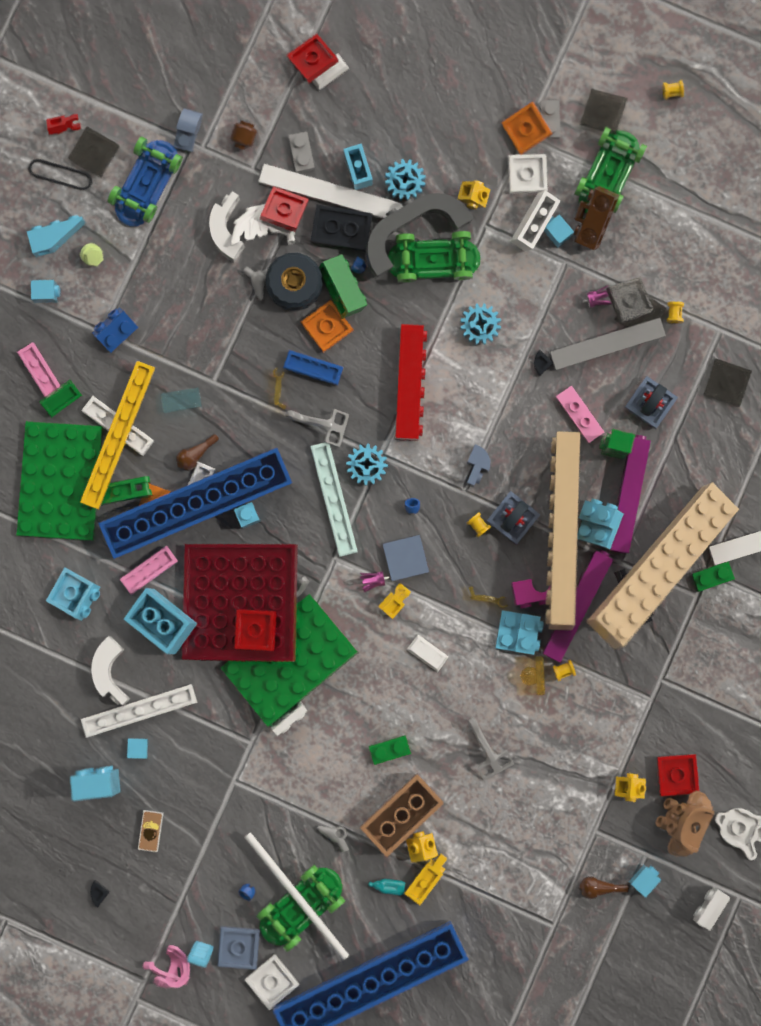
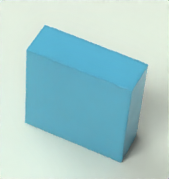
(137, 748)

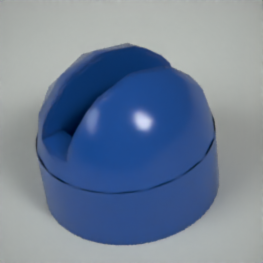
(358, 265)
(412, 505)
(246, 892)

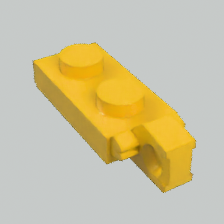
(426, 879)

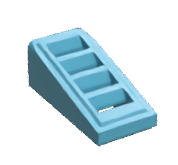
(200, 954)

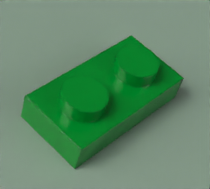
(713, 576)
(389, 750)

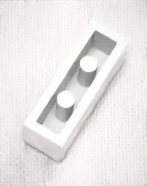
(535, 221)

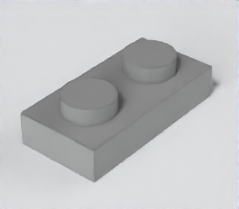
(551, 113)
(301, 152)

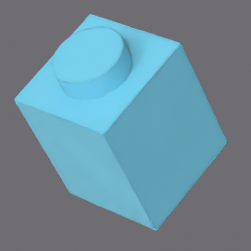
(558, 230)
(44, 291)
(247, 515)
(645, 880)

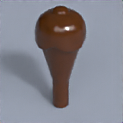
(188, 458)
(592, 887)

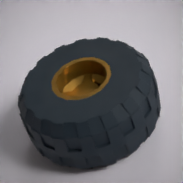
(294, 281)

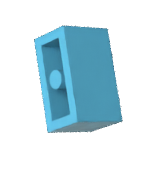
(358, 167)

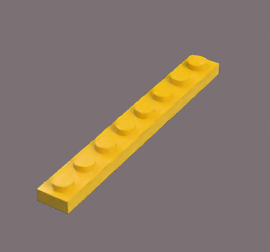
(117, 435)

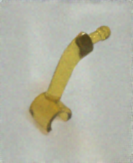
(278, 389)
(486, 598)

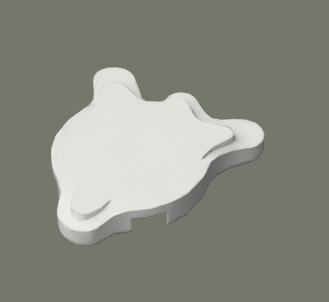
(740, 830)

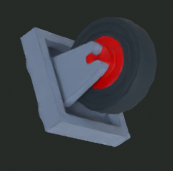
(651, 402)
(513, 518)

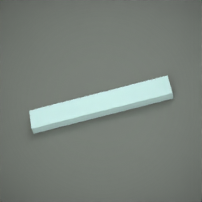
(334, 499)

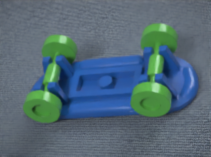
(146, 182)

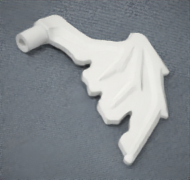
(252, 226)

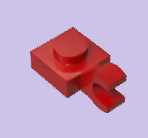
(60, 124)

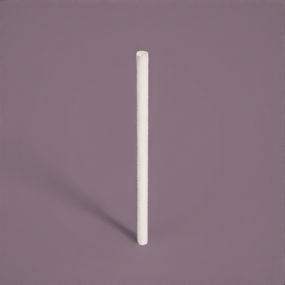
(297, 896)

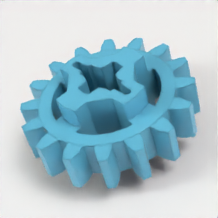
(398, 178)
(472, 325)
(366, 472)

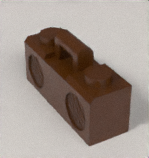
(594, 225)

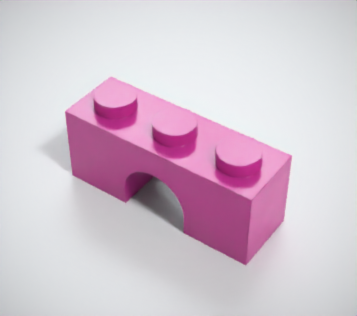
(525, 594)

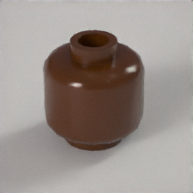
(243, 134)

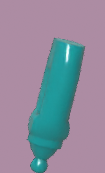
(389, 886)

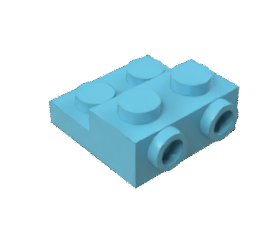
(599, 523)
(73, 594)
(519, 632)

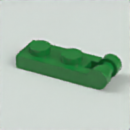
(127, 490)

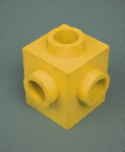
(473, 194)
(630, 787)
(421, 847)

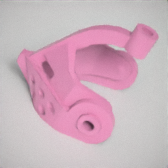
(171, 980)

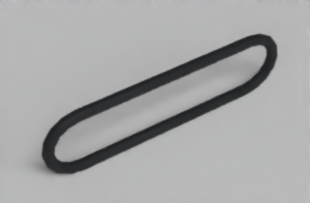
(61, 166)

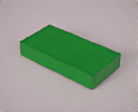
(60, 398)

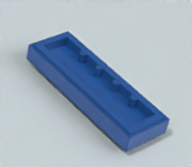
(313, 367)

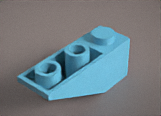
(51, 237)

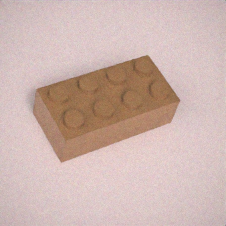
(401, 815)

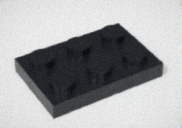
(341, 227)

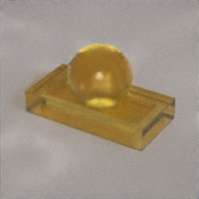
(535, 675)

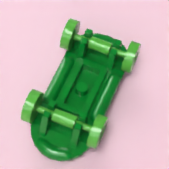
(611, 164)
(434, 258)
(286, 920)

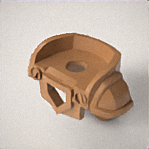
(682, 823)

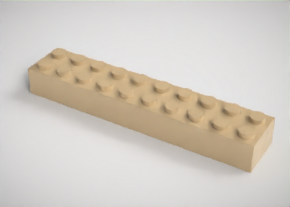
(564, 531)
(662, 566)

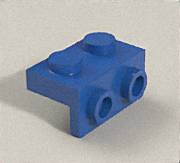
(114, 329)

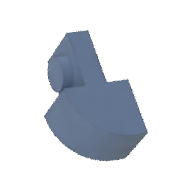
(187, 129)
(480, 461)

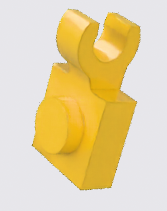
(394, 602)

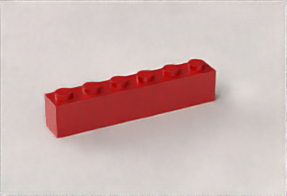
(409, 382)

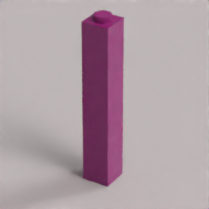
(630, 493)
(584, 594)

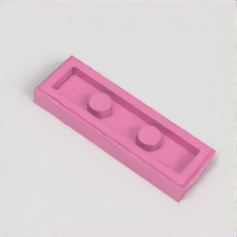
(38, 369)

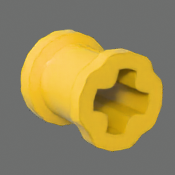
(673, 89)
(675, 312)
(478, 525)
(564, 670)

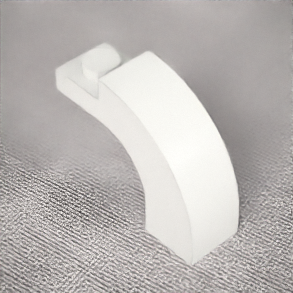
(218, 227)
(101, 670)

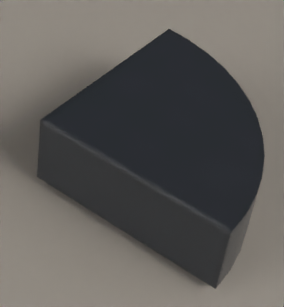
(541, 363)
(98, 893)

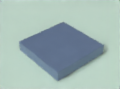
(405, 558)
(238, 947)

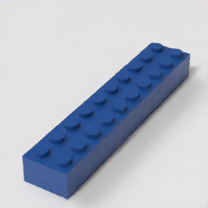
(195, 503)
(375, 980)

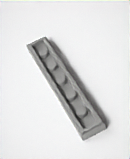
(607, 343)

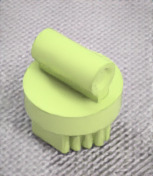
(91, 254)

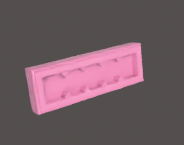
(579, 414)
(149, 570)

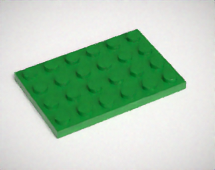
(54, 478)
(278, 686)

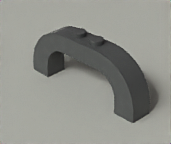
(439, 203)

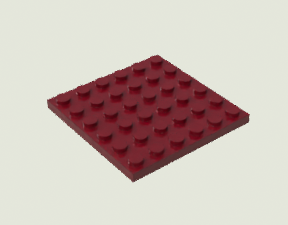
(236, 578)

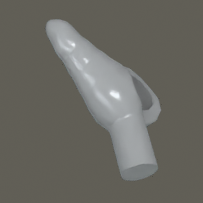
(257, 281)
(336, 835)

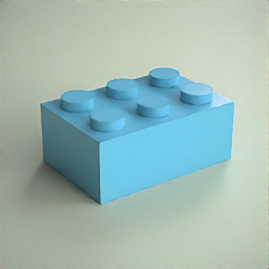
(160, 621)
(95, 784)

